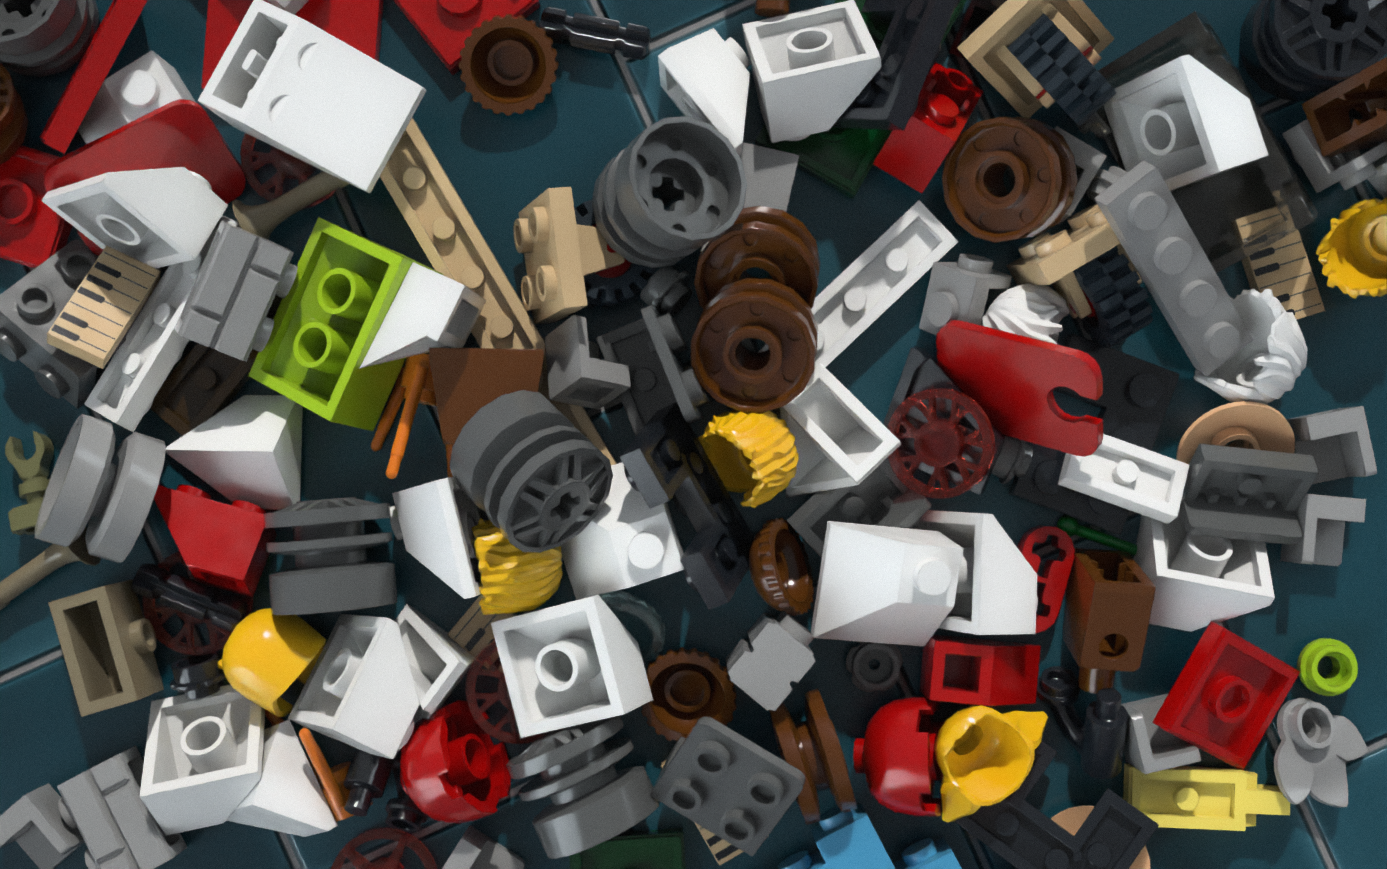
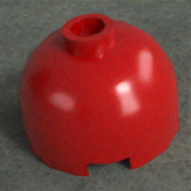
(901, 756)
(454, 766)

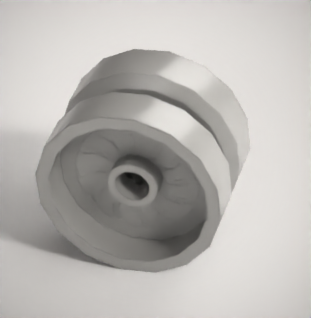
(101, 489)

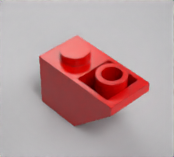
(932, 130)
(217, 540)
(979, 671)

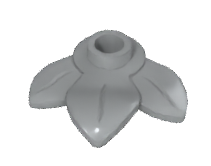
(1315, 753)

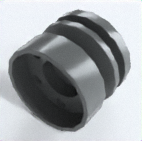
(49, 37)
(669, 192)
(530, 471)
(330, 558)
(585, 788)

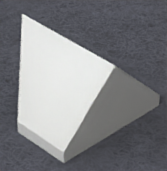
(425, 315)
(834, 436)
(248, 451)
(434, 660)
(288, 791)

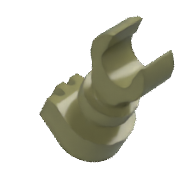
(34, 477)

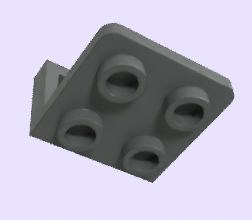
(30, 311)
(655, 368)
(727, 784)

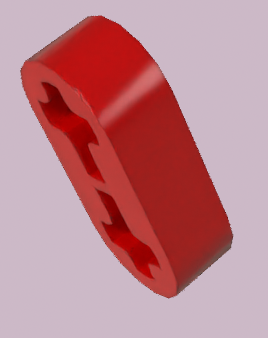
(1055, 572)

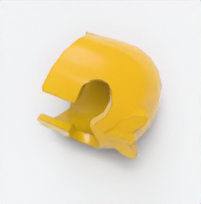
(268, 656)

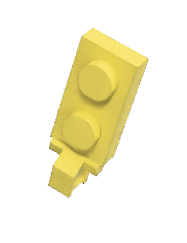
(1202, 797)

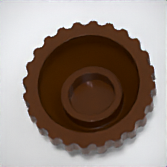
(508, 64)
(781, 568)
(685, 689)

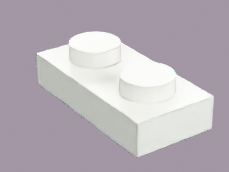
(1128, 478)

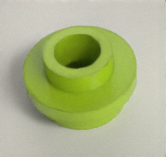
(1343, 670)

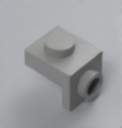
(1322, 171)
(960, 291)

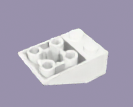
(311, 95)

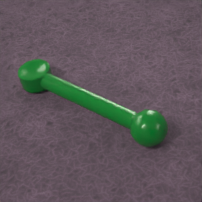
(1072, 527)

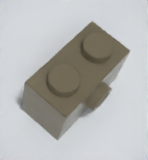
(107, 647)

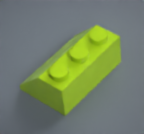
(329, 325)

